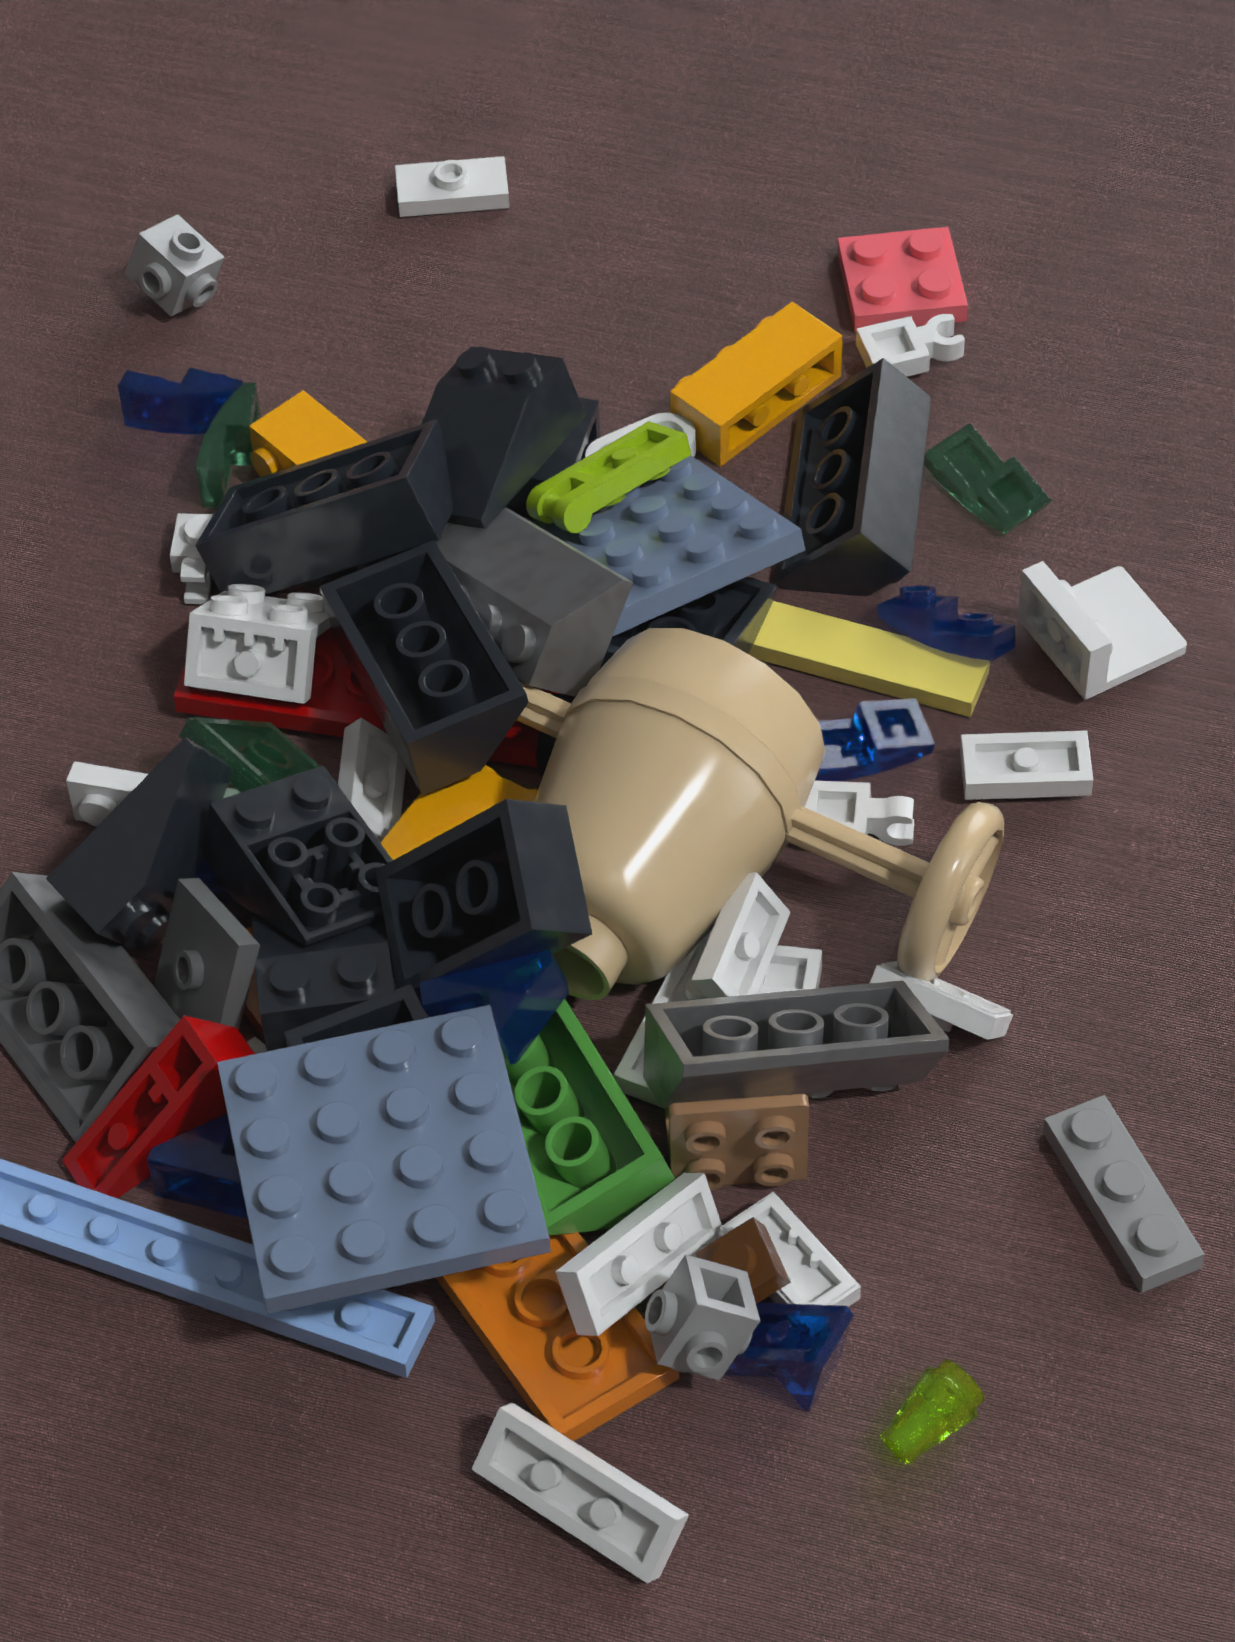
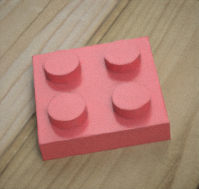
(901, 276)

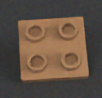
(740, 1139)

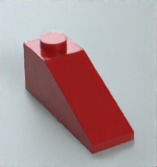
(163, 1099)

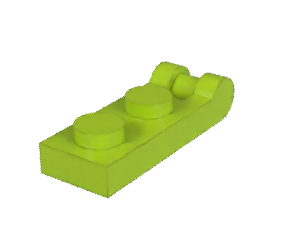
(607, 476)

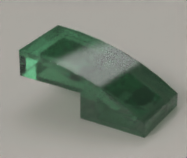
(227, 444)
(978, 478)

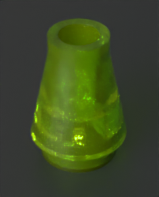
(934, 1410)

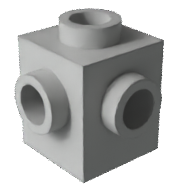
(174, 265)
(702, 1317)

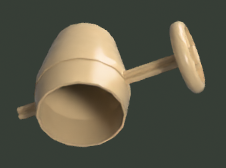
(691, 775)

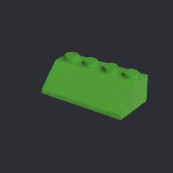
(581, 1132)

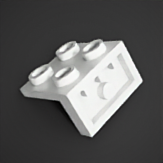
(1096, 629)
(255, 643)

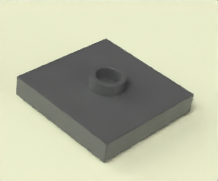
(205, 958)

